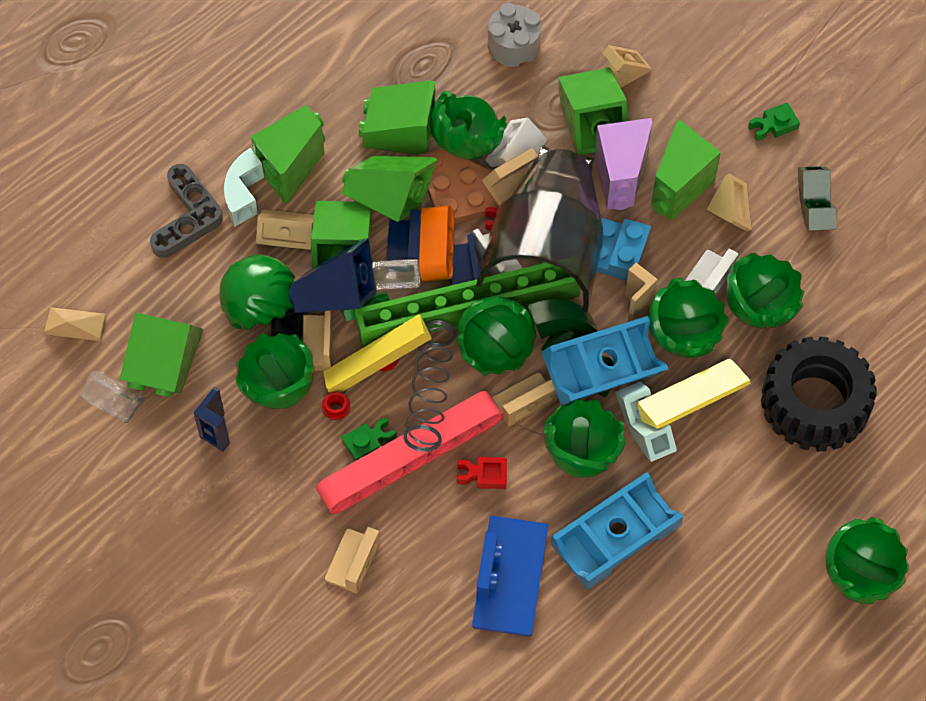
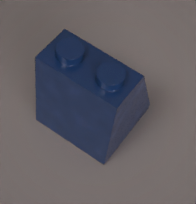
(337, 283)

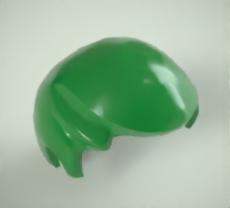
(466, 126)
(255, 291)
(764, 291)
(687, 318)
(496, 335)
(275, 371)
(583, 438)
(866, 560)

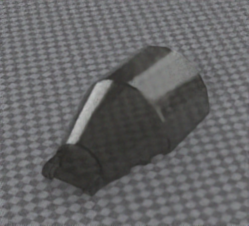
(551, 219)

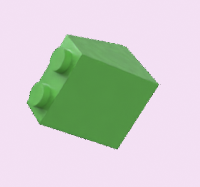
(591, 101)
(399, 118)
(290, 150)
(684, 171)
(390, 183)
(338, 227)
(159, 354)

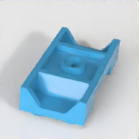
(622, 246)
(578, 364)
(594, 550)

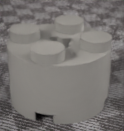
(514, 35)

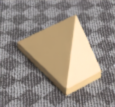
(732, 202)
(75, 324)

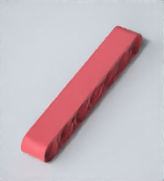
(397, 459)

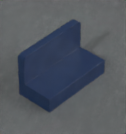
(404, 238)
(465, 262)
(211, 421)

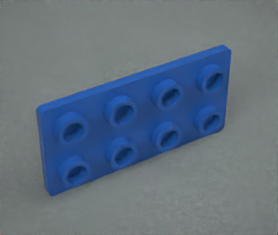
(510, 576)

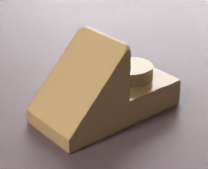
(625, 64)

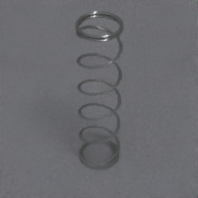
(425, 427)

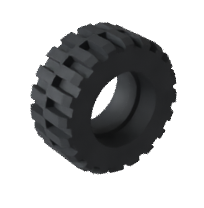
(824, 361)

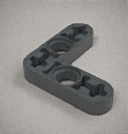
(196, 209)

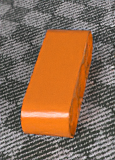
(436, 243)

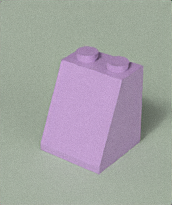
(620, 160)

